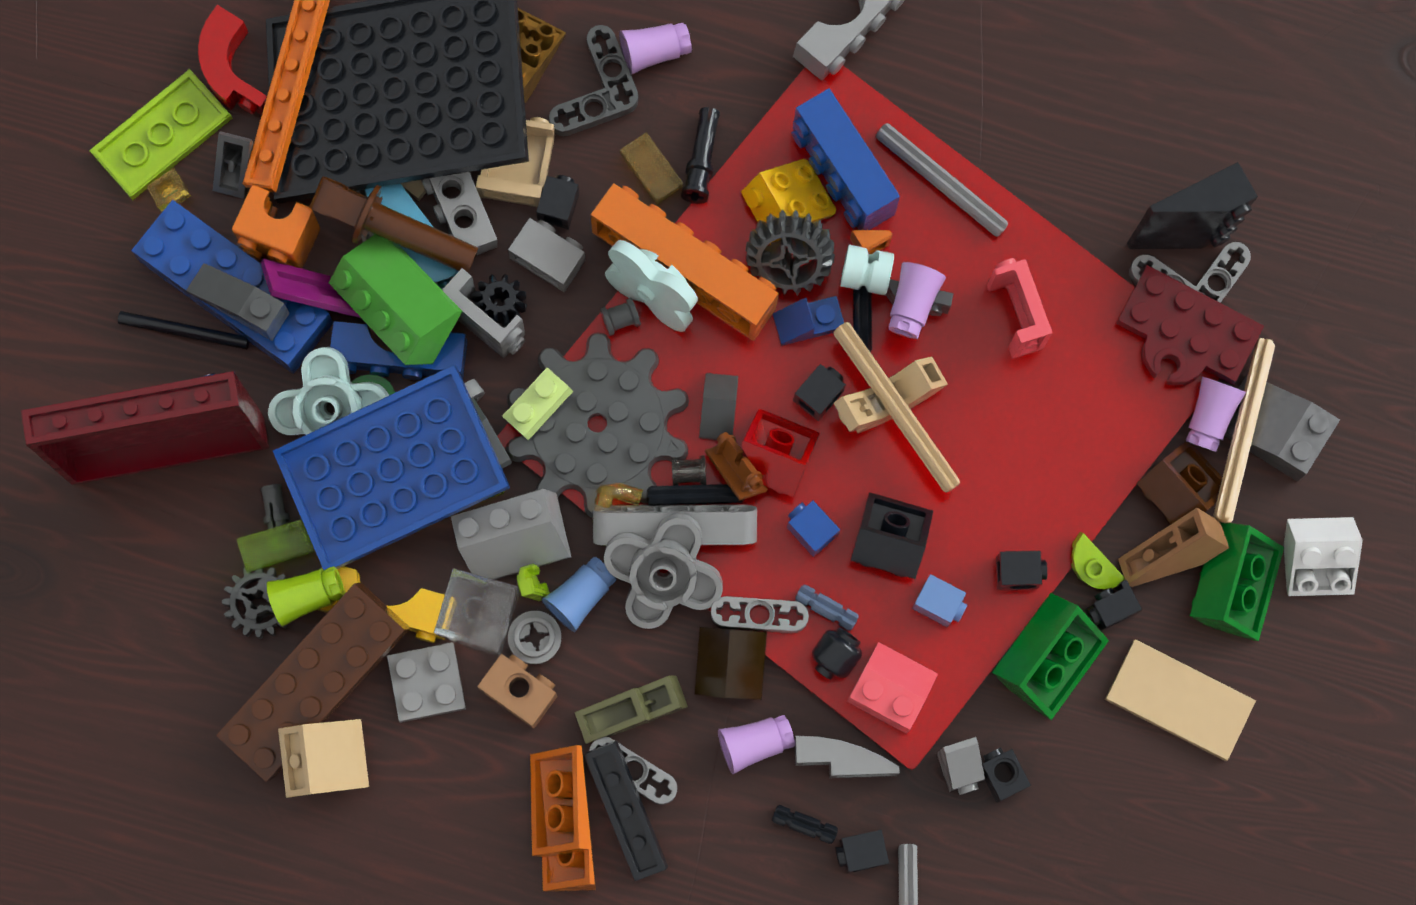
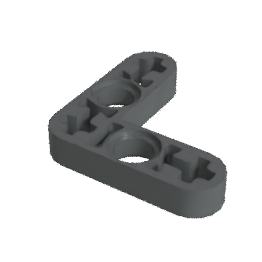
(606, 96)

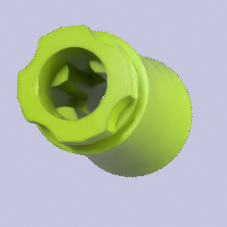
(304, 594)

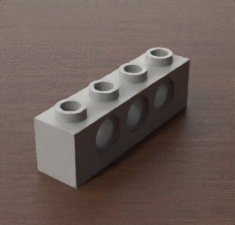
(466, 204)

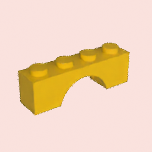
(418, 613)

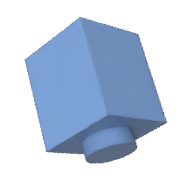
(940, 601)

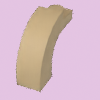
(914, 384)

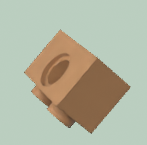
(527, 708)

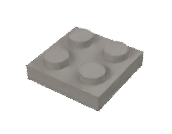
(426, 682)

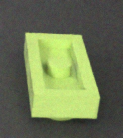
(537, 403)

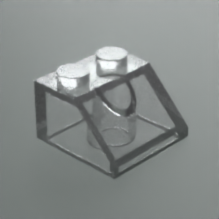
(477, 611)

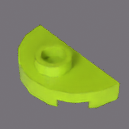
(1092, 565)
(529, 583)

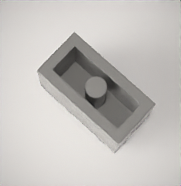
(547, 253)

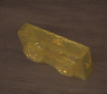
(651, 168)

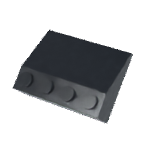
(1198, 214)

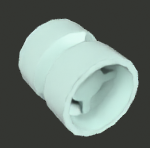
(867, 270)

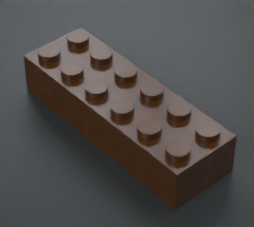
(314, 677)

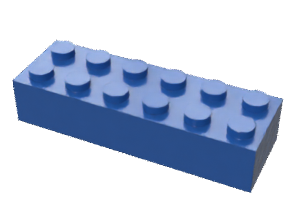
(181, 244)

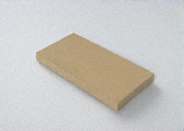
(1180, 700)

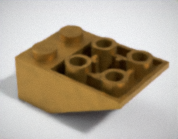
(538, 45)

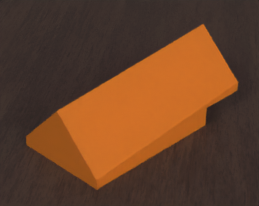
(561, 819)

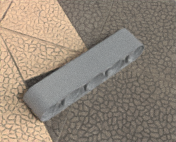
(718, 523)

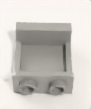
(500, 339)

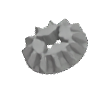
(521, 629)

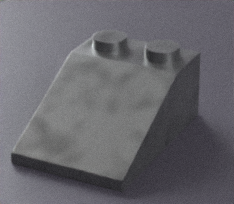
(1288, 431)

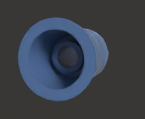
(579, 594)

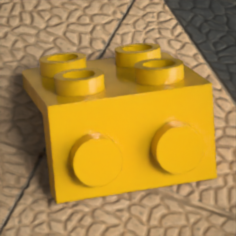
(788, 189)

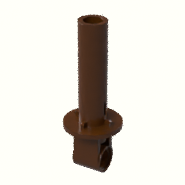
(369, 215)

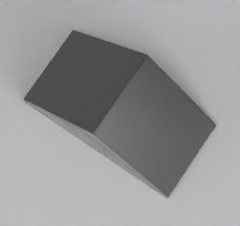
(231, 164)
(718, 405)

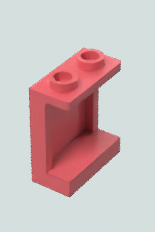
(1027, 304)

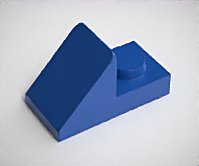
(807, 320)

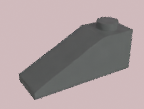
(239, 300)

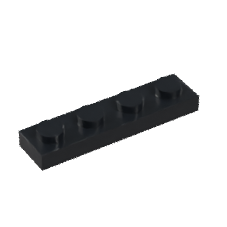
(626, 810)

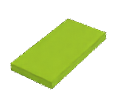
(161, 134)

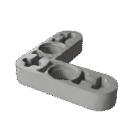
(1222, 260)

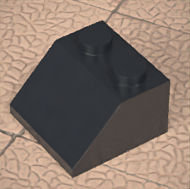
(892, 536)

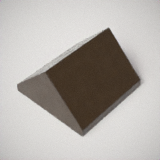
(730, 663)

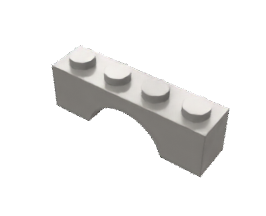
(826, 45)

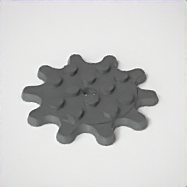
(634, 430)

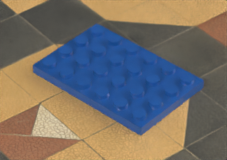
(391, 469)

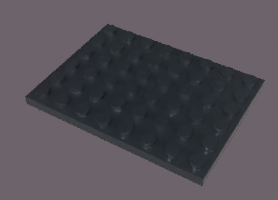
(406, 94)

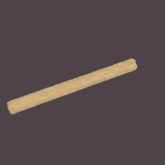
(896, 407)
(1244, 430)

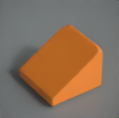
(871, 239)

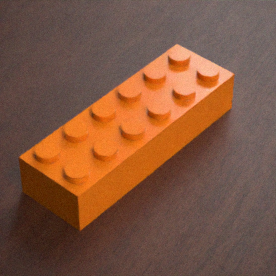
(720, 284)

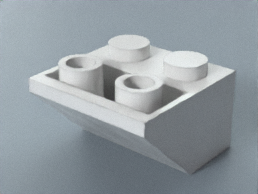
(1321, 556)

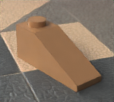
(1176, 548)

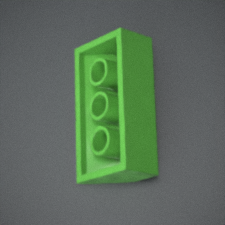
(396, 299)

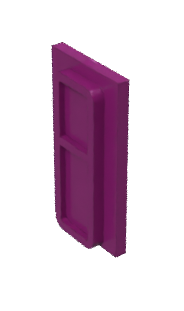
(303, 287)

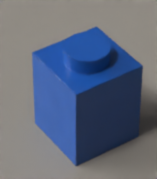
(812, 527)

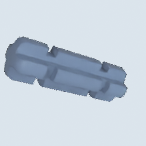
(827, 607)

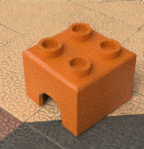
(277, 240)

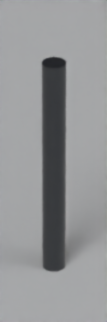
(183, 330)

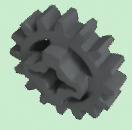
(252, 615)

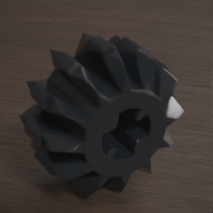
(507, 292)

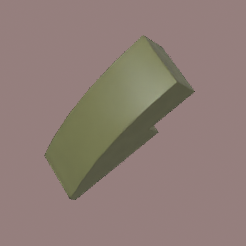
(631, 709)

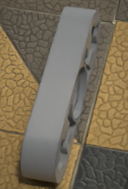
(769, 604)
(659, 777)

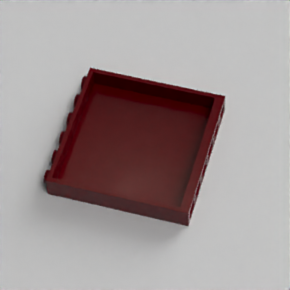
(146, 428)

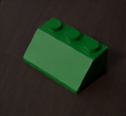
(1238, 583)
(1051, 655)

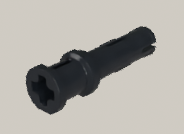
(699, 168)

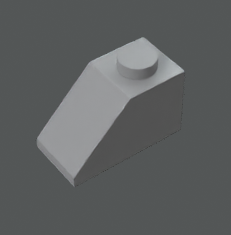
(962, 766)

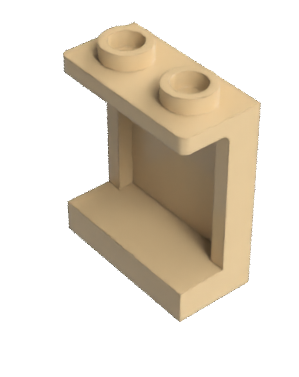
(522, 181)
(323, 757)

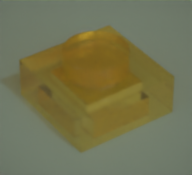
(168, 187)

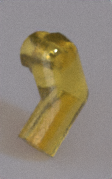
(618, 491)

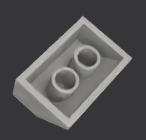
(512, 534)

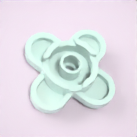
(647, 281)
(324, 381)

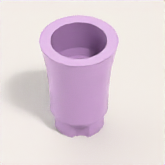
(654, 45)
(914, 298)
(1213, 413)
(755, 742)

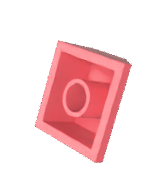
(892, 688)

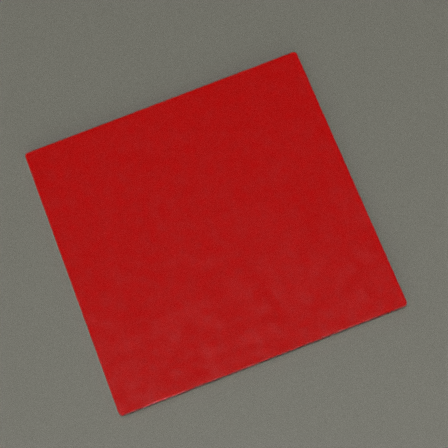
(1034, 438)

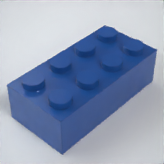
(844, 161)

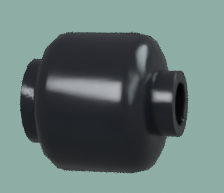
(836, 653)

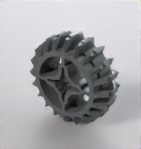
(804, 241)

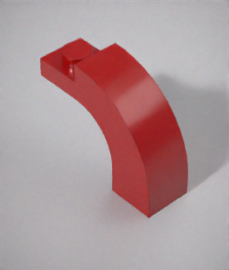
(216, 49)

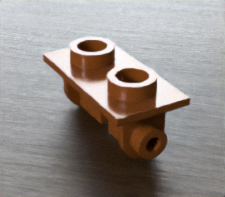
(736, 468)

